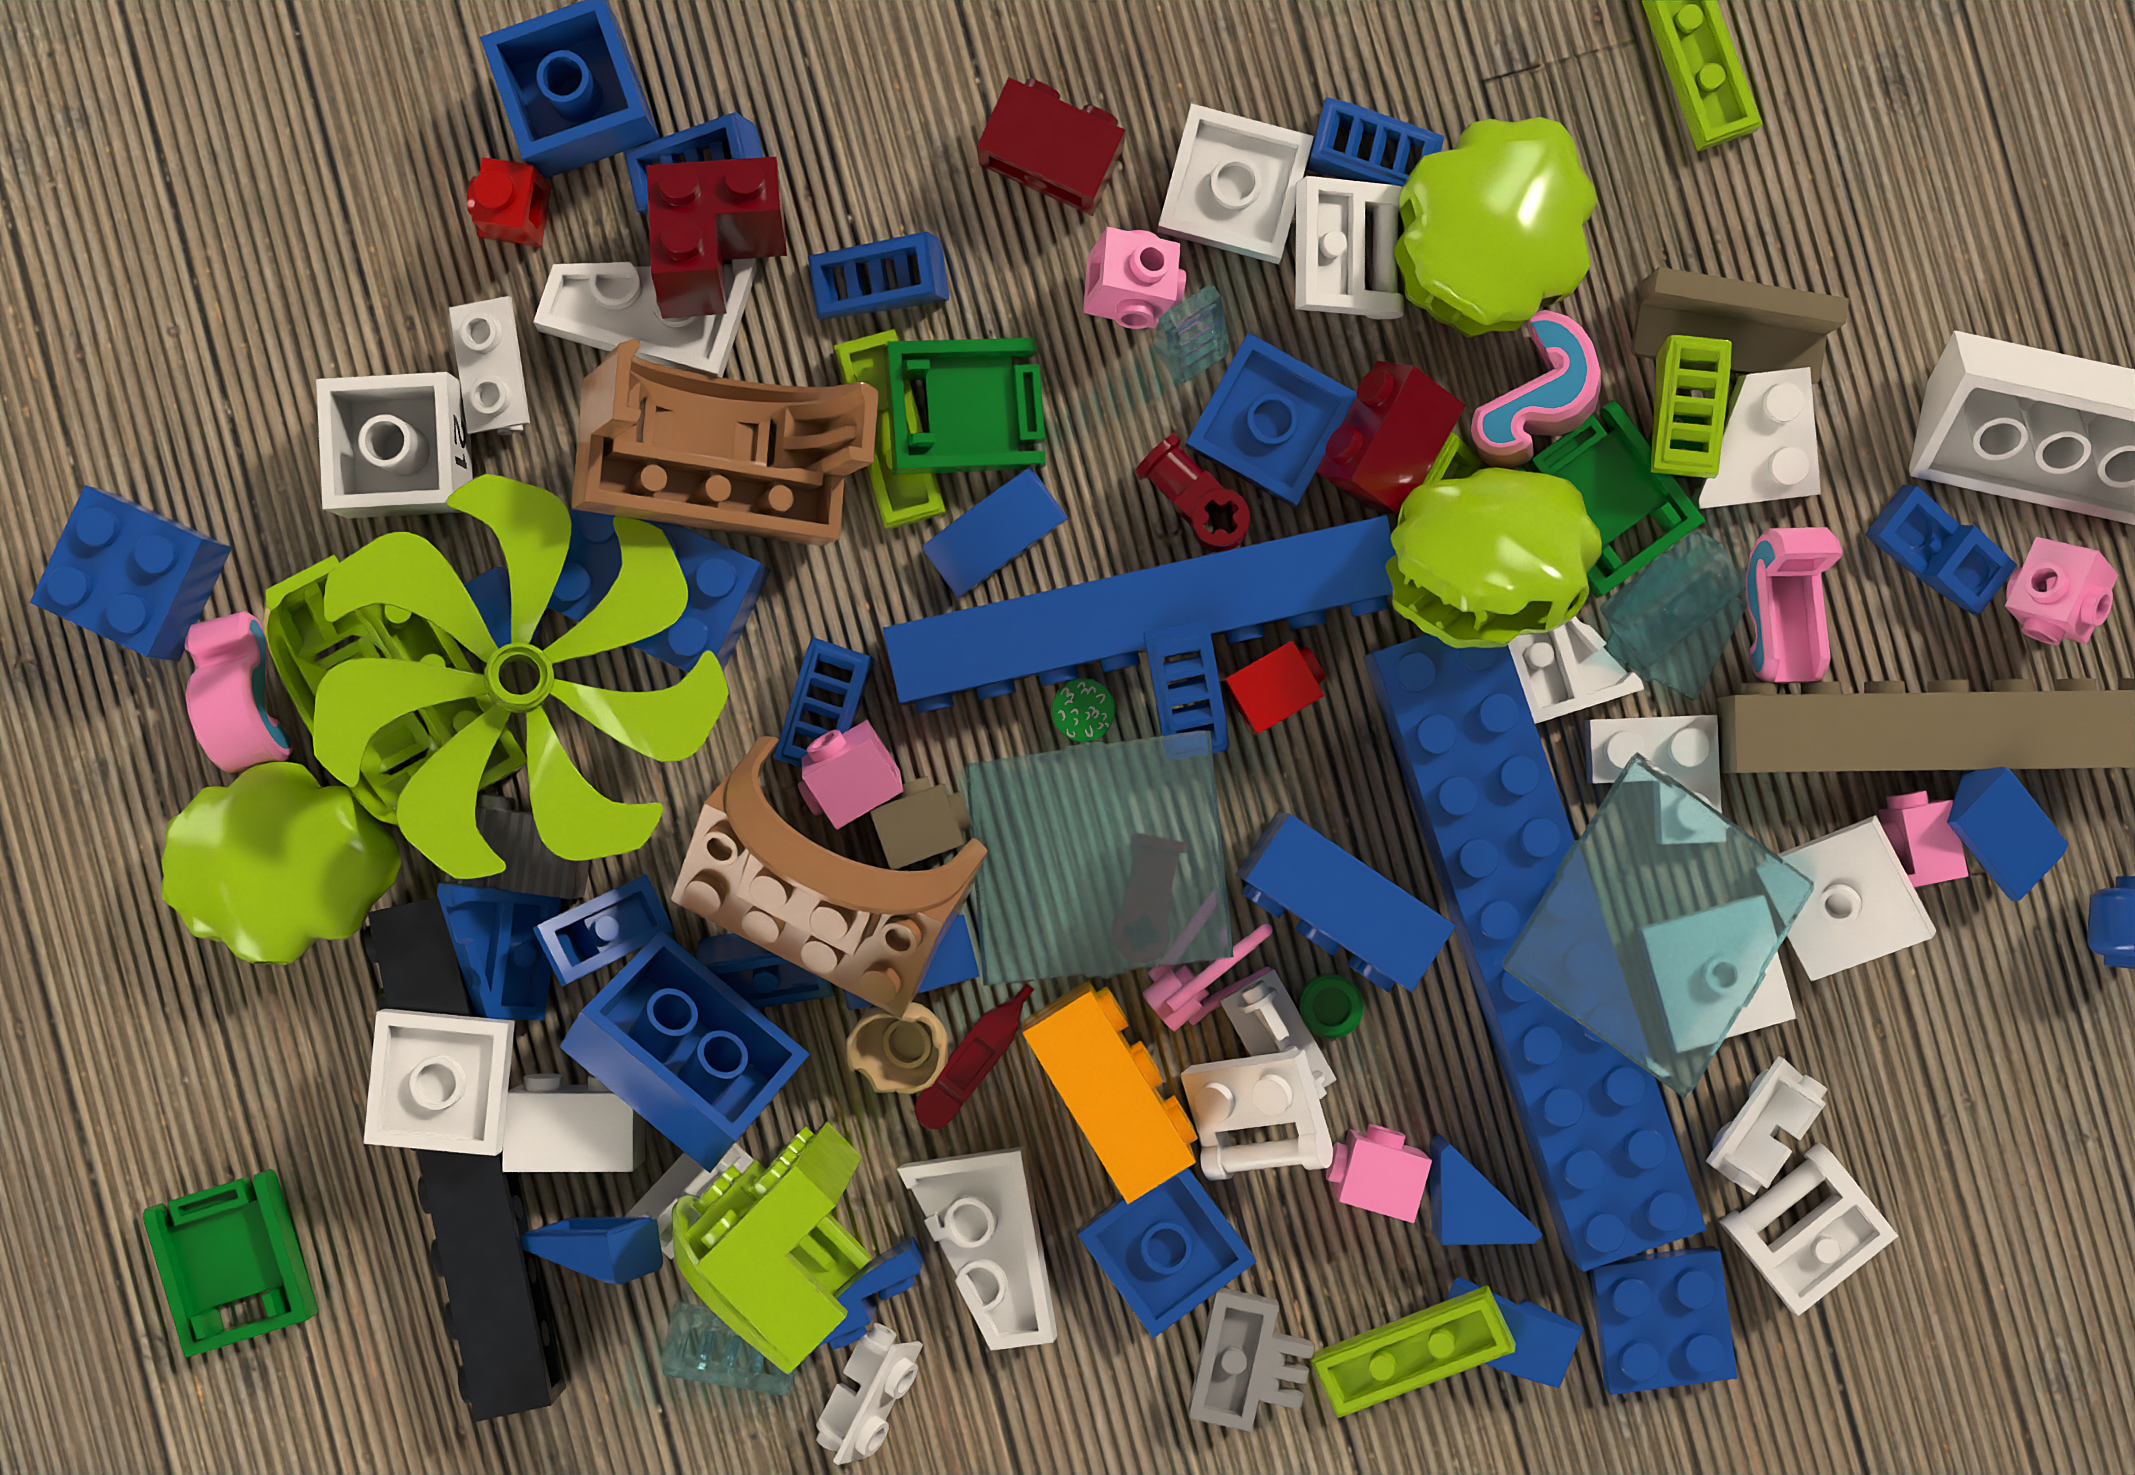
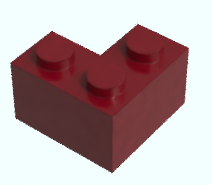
(705, 217)

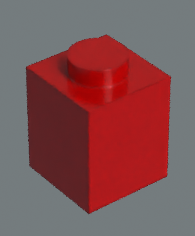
(1275, 686)

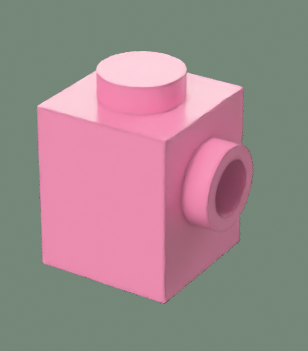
(848, 774)
(1379, 1172)

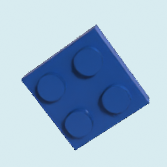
(1271, 420)
(1166, 1250)
(1663, 1320)

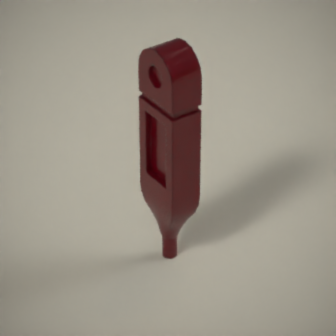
(971, 1062)

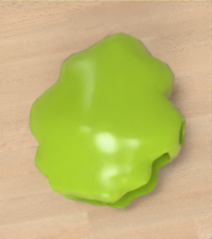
(1495, 225)
(1492, 556)
(276, 863)

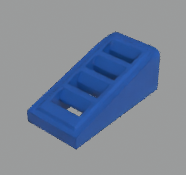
(1361, 121)
(712, 135)
(901, 249)
(808, 678)
(1198, 717)
(600, 1247)

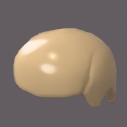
(896, 1051)

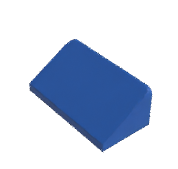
(2005, 829)
(758, 973)

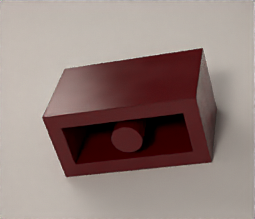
(1051, 144)
(1389, 436)

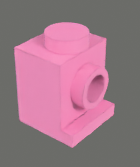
(1923, 837)

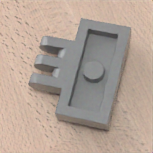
(1245, 1361)

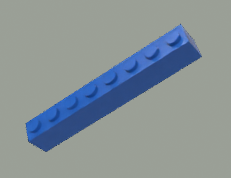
(1106, 617)

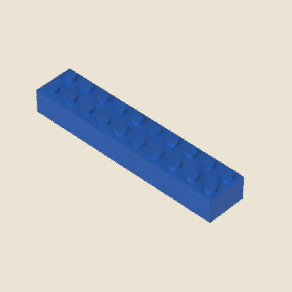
(1495, 847)

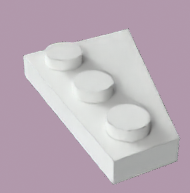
(619, 303)
(991, 1235)

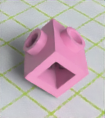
(1133, 278)
(2061, 592)

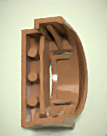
(697, 449)
(812, 904)

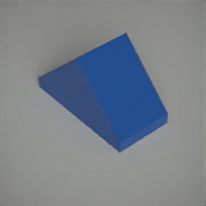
(1468, 1207)

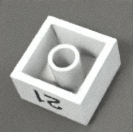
(392, 444)

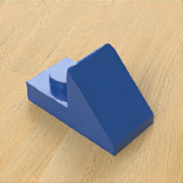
(602, 930)

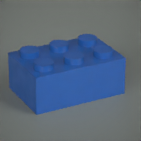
(718, 580)
(1343, 903)
(683, 1050)

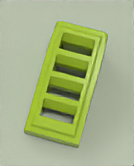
(1691, 365)

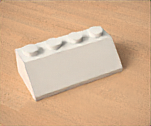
(2030, 427)

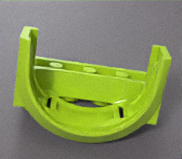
(298, 631)
(770, 1249)

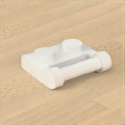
(1333, 247)
(1257, 1094)
(1823, 1244)

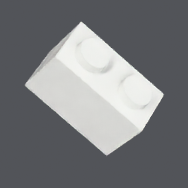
(570, 1128)

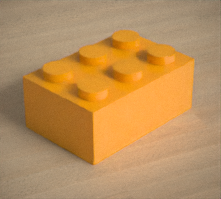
(1111, 1089)

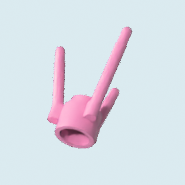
(1181, 994)

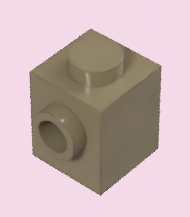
(921, 823)

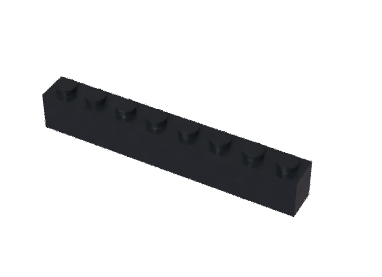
(476, 1209)

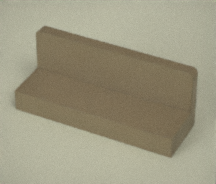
(1766, 323)

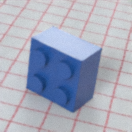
(569, 87)
(130, 574)

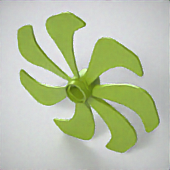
(441, 797)

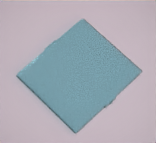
(1099, 859)
(1659, 925)

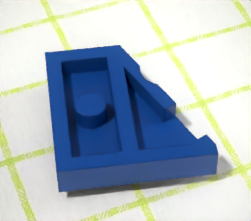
(499, 949)

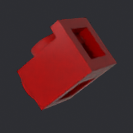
(509, 202)

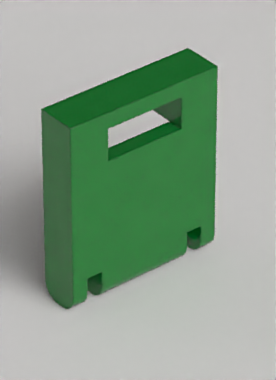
(973, 405)
(1618, 491)
(224, 1249)

